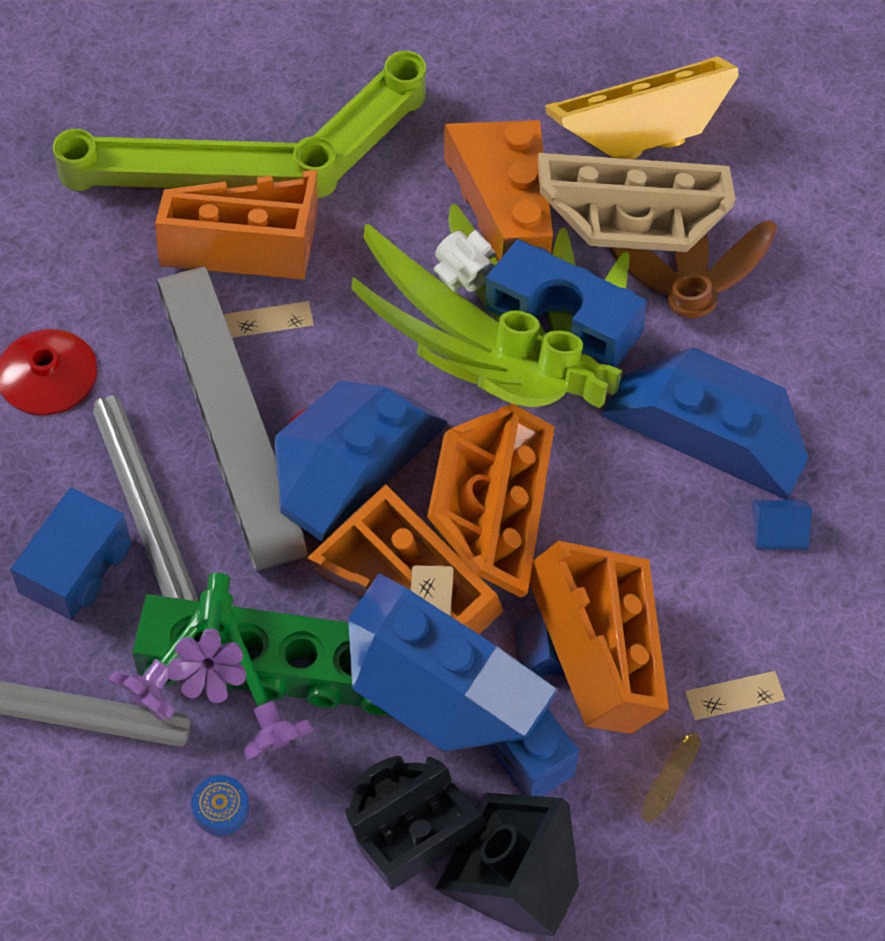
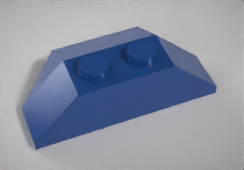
(715, 417)
(347, 451)
(440, 672)

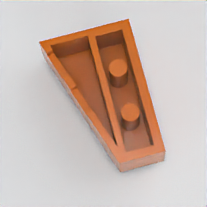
(240, 229)
(390, 541)
(603, 632)

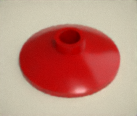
(49, 387)

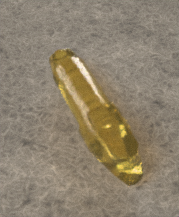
(665, 786)

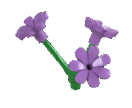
(210, 666)

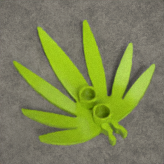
(502, 357)

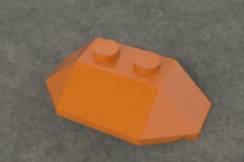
(493, 493)

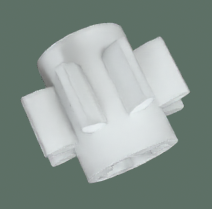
(464, 260)

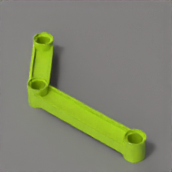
(178, 163)

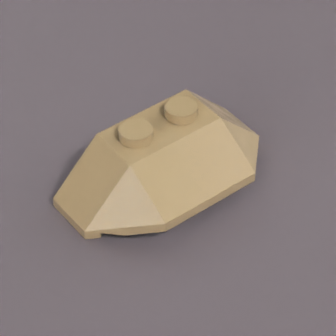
(636, 200)

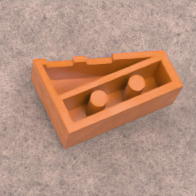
(501, 180)

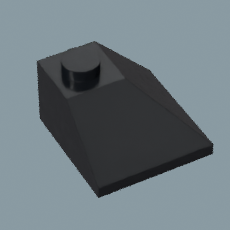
(520, 866)

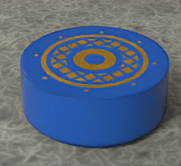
(220, 805)

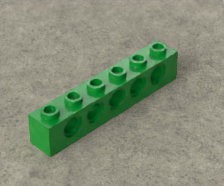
(277, 638)

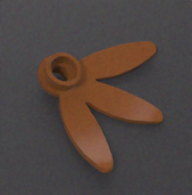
(693, 287)

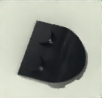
(409, 817)

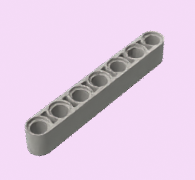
(230, 417)

